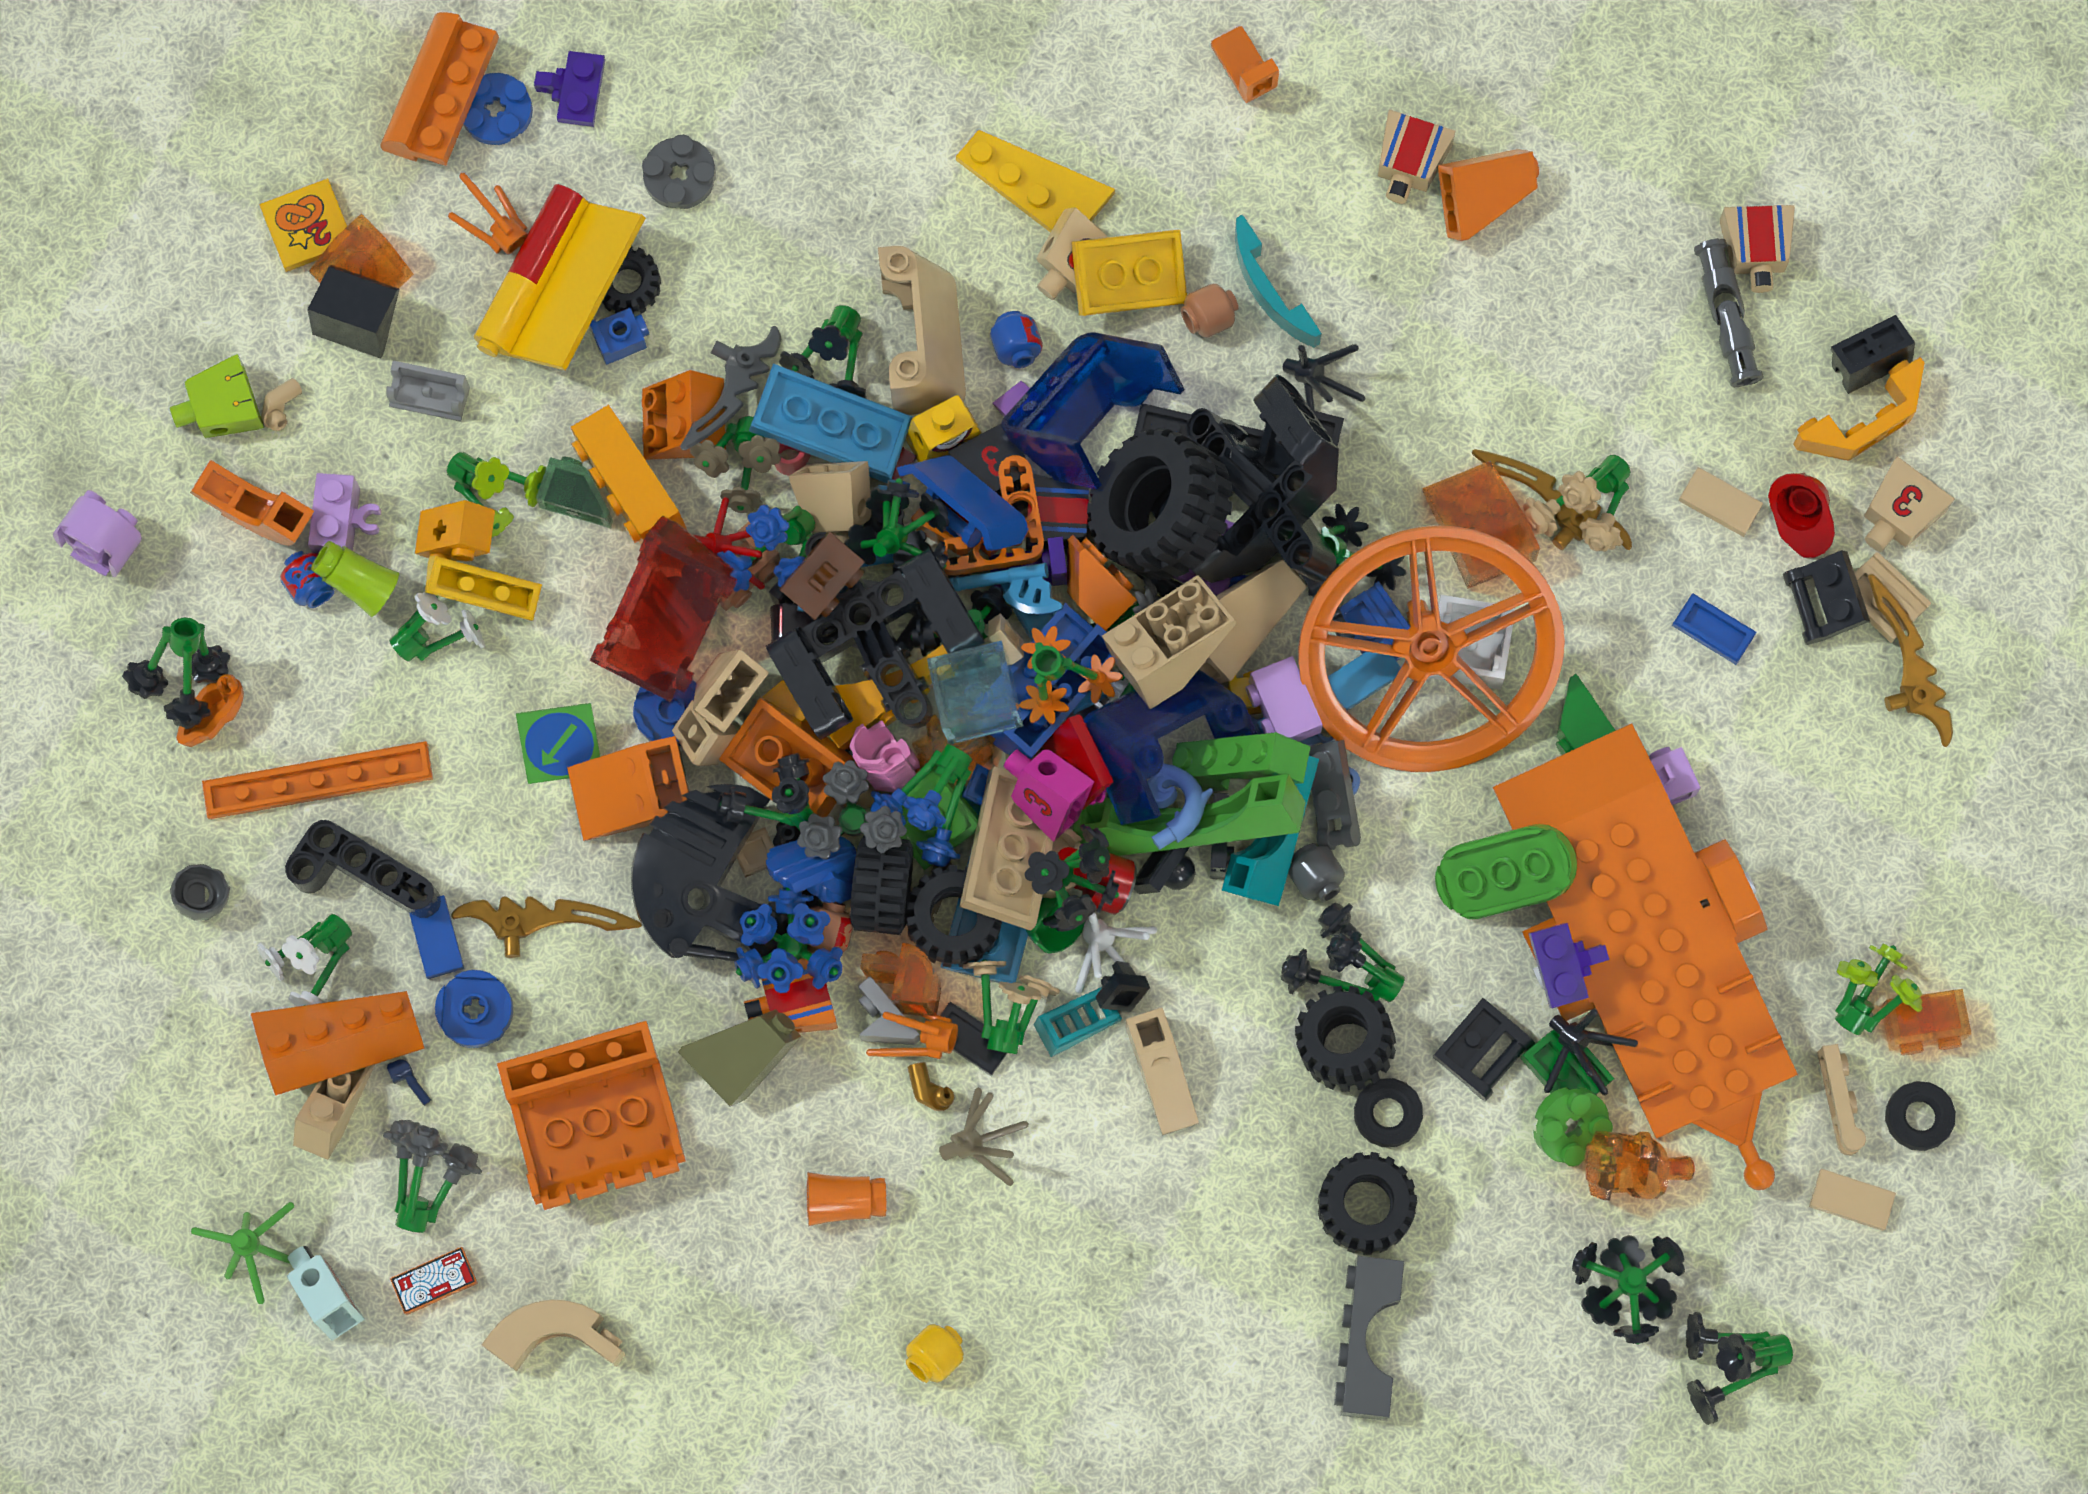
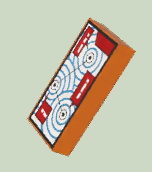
(434, 1281)

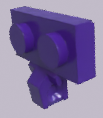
(574, 87)
(1564, 963)

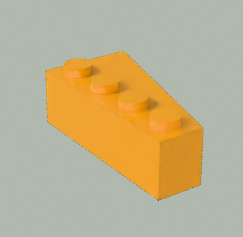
(623, 472)

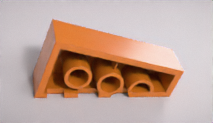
(334, 1038)

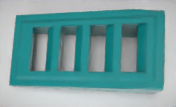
(1049, 1036)

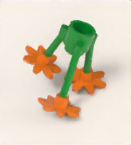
(1051, 665)

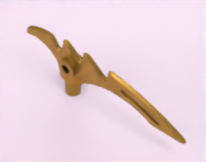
(1567, 517)
(1917, 692)
(513, 922)

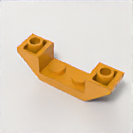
(1826, 439)

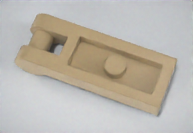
(1840, 1100)

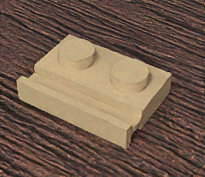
(1905, 593)

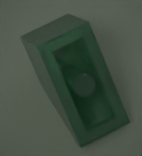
(571, 492)

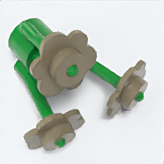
(755, 453)

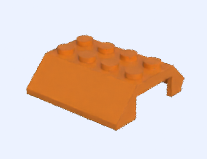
(592, 1115)

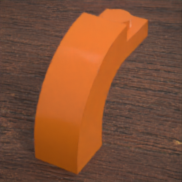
(264, 513)

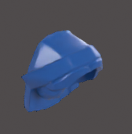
(825, 879)

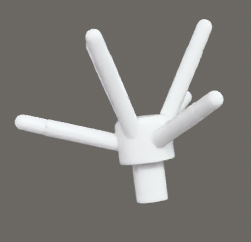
(1100, 938)

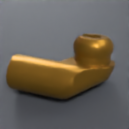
(928, 1092)

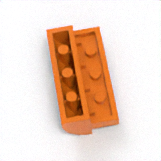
(440, 89)

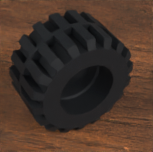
(881, 888)
(935, 943)
(1351, 1067)
(1377, 1171)

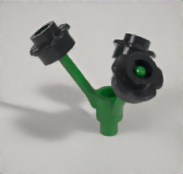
(789, 796)

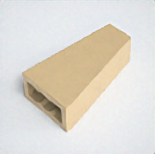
(1257, 607)

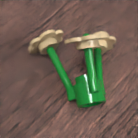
(1008, 1035)

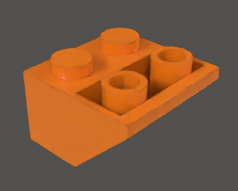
(671, 410)
(1096, 589)

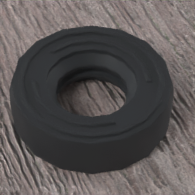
(1933, 1096)
(1388, 1136)

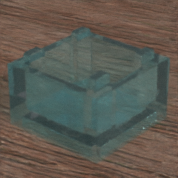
(975, 692)

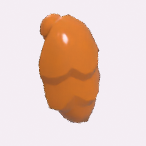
(224, 702)

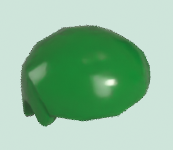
(1050, 939)

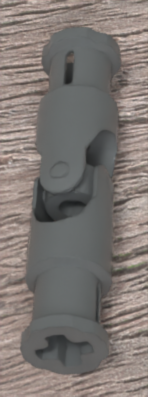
(1735, 337)

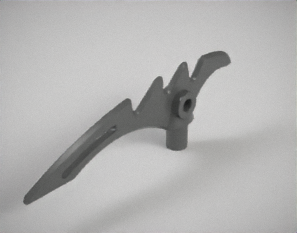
(740, 366)

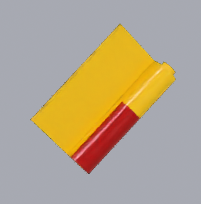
(557, 280)

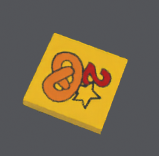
(303, 223)

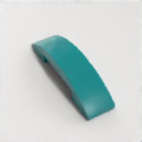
(1296, 321)

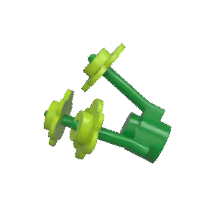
(1857, 1012)

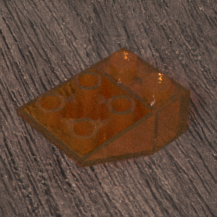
(1484, 504)

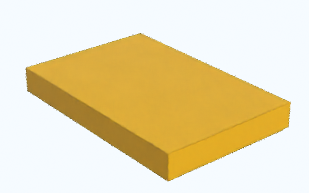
(1129, 272)

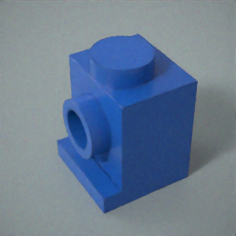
(614, 346)

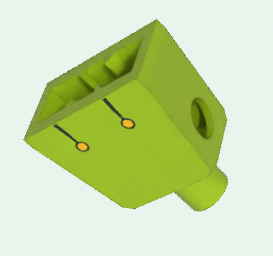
(219, 401)

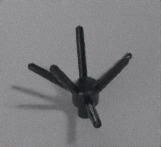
(1311, 373)
(1574, 1040)

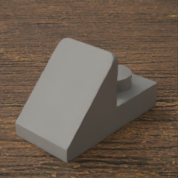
(883, 1030)

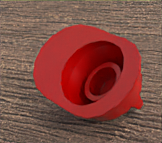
(1802, 513)

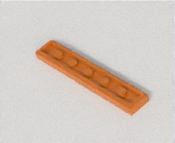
(317, 780)

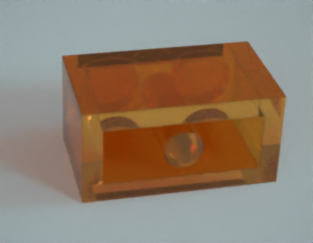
(1940, 1022)

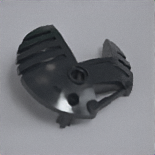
(692, 851)

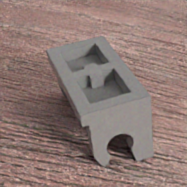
(427, 391)

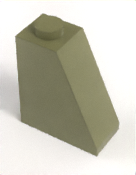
(742, 1055)

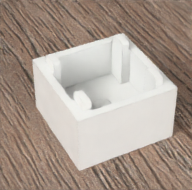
(1485, 657)

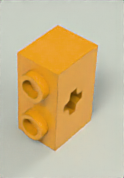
(455, 531)

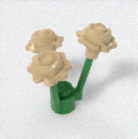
(1581, 494)

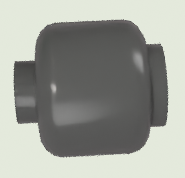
(1316, 872)

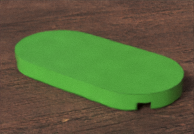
(1506, 871)

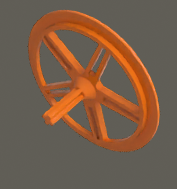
(1432, 649)

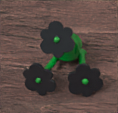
(831, 342)

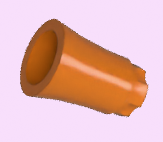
(844, 1198)

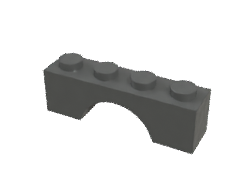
(1365, 1387)

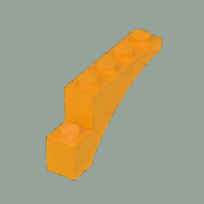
(860, 698)

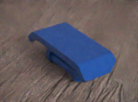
(975, 501)

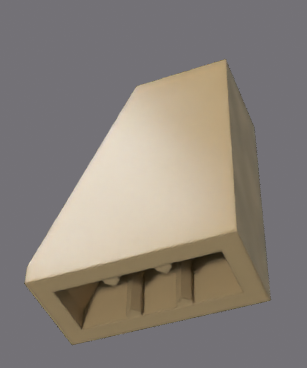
(727, 687)

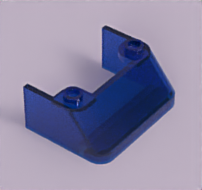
(1078, 394)
(1129, 735)

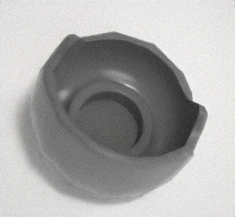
(189, 892)

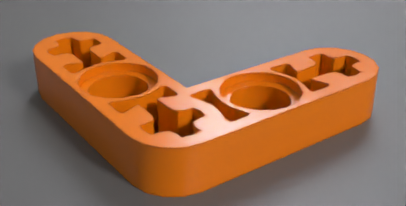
(1033, 522)

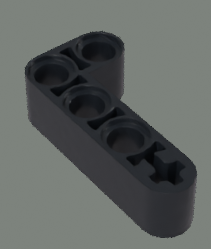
(368, 874)

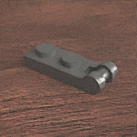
(1334, 796)

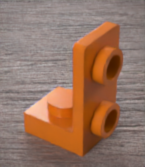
(1245, 65)

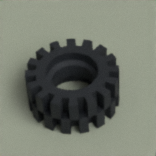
(647, 290)

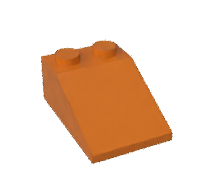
(773, 734)

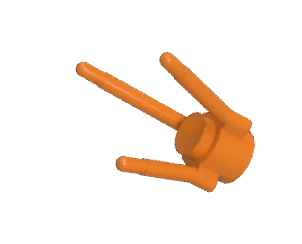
(507, 233)
(937, 1035)

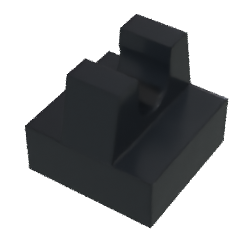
(1122, 989)

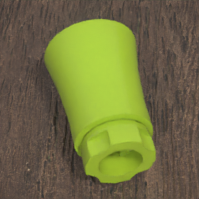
(355, 576)

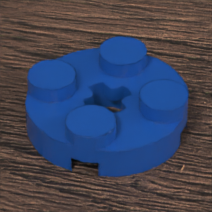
(507, 124)
(488, 1025)

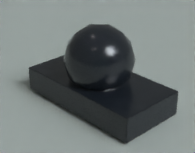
(1167, 869)

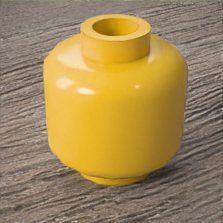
(934, 1353)

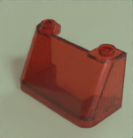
(665, 611)

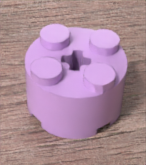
(98, 534)

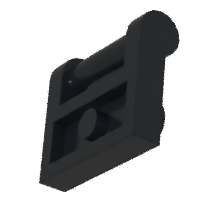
(1837, 592)
(1474, 1040)

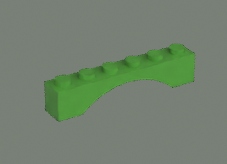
(1258, 810)

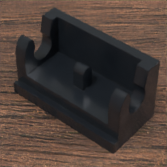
(1872, 353)

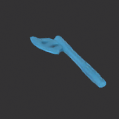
(1017, 576)

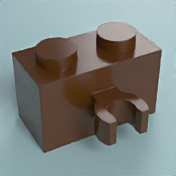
(823, 576)

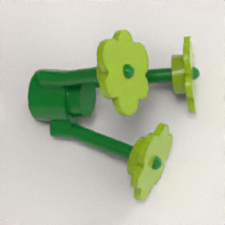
(489, 478)

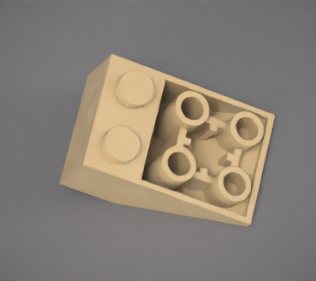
(1169, 640)

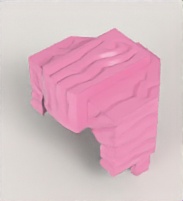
(886, 761)

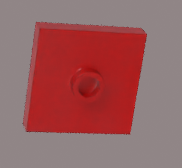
(1076, 746)

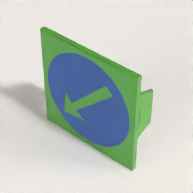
(556, 740)

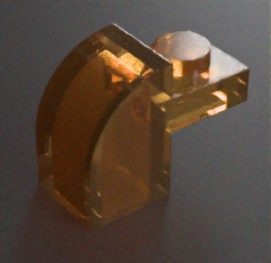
(913, 975)

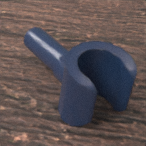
(401, 1070)

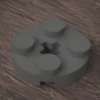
(681, 152)

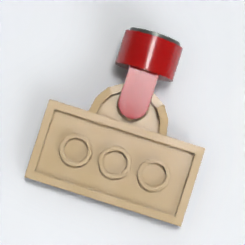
(1001, 853)

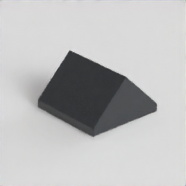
(353, 311)

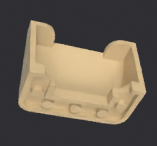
(936, 369)

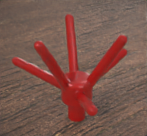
(721, 543)

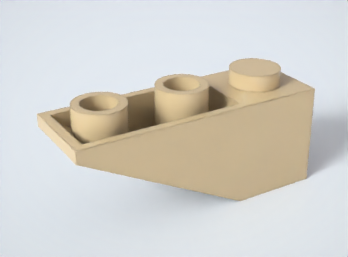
(1161, 1070)
(328, 1112)

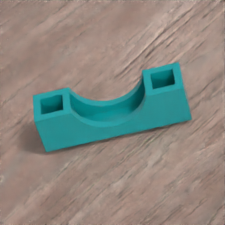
(1264, 865)

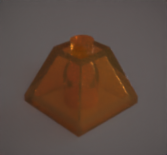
(364, 252)

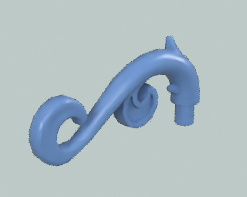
(1193, 809)

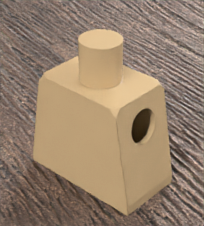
(834, 495)

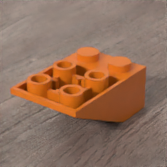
(627, 787)

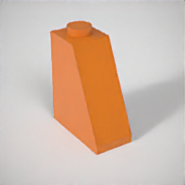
(1484, 189)

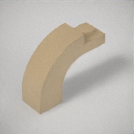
(532, 1324)

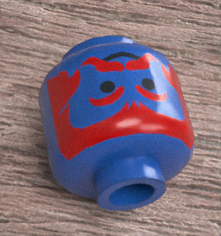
(1016, 339)
(302, 583)

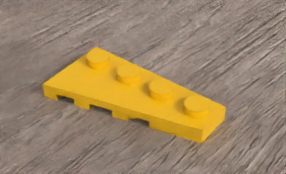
(1032, 182)

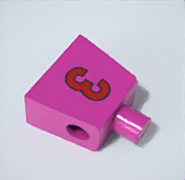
(1048, 790)

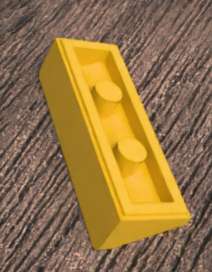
(482, 587)

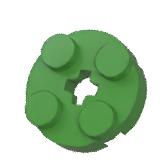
(1552, 1118)

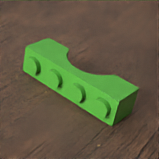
(1241, 757)

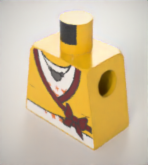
(941, 429)

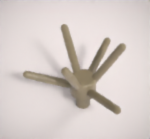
(970, 1142)

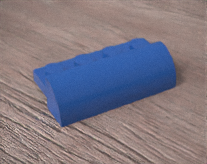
(1084, 644)

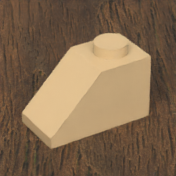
(700, 739)

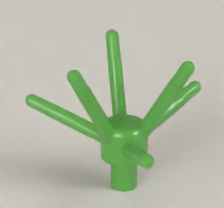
(247, 1244)

